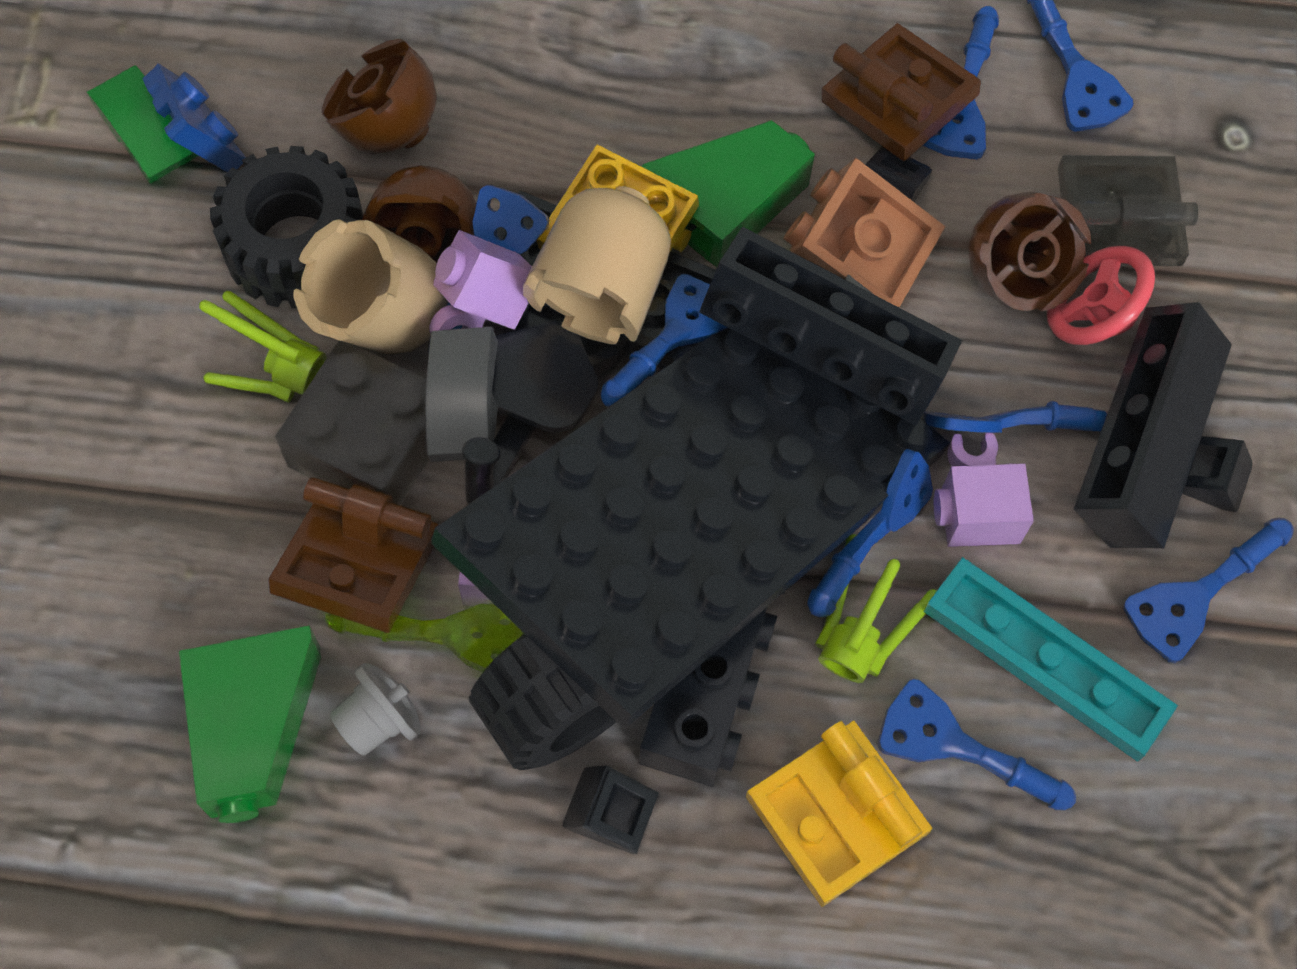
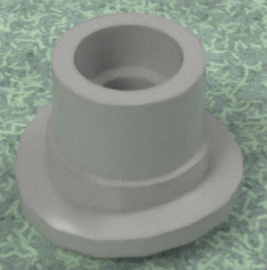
(375, 711)

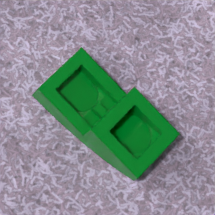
(136, 123)

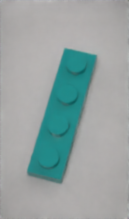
(1051, 659)

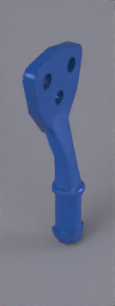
(1081, 74)
(972, 126)
(510, 217)
(677, 332)
(1050, 416)
(908, 493)
(1196, 596)
(952, 742)

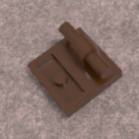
(899, 90)
(354, 554)

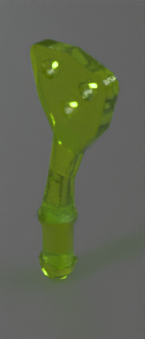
(451, 631)

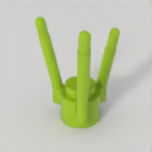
(289, 358)
(852, 647)

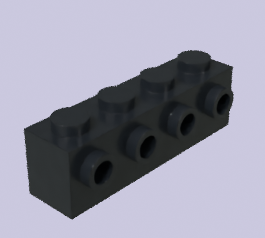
(829, 326)
(1153, 427)
(693, 721)

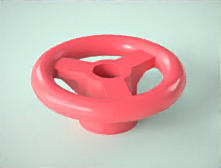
(1105, 300)

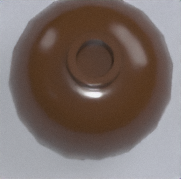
(385, 101)
(423, 207)
(1029, 251)

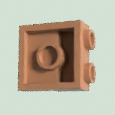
(865, 231)

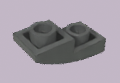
(460, 390)

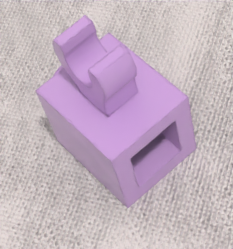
(479, 284)
(981, 499)

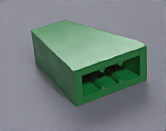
(738, 182)
(245, 717)

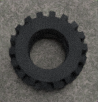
(270, 192)
(535, 707)

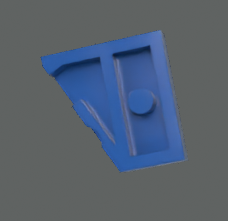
(193, 123)

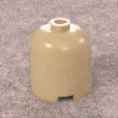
(601, 263)
(368, 287)

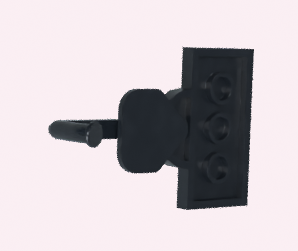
(551, 374)

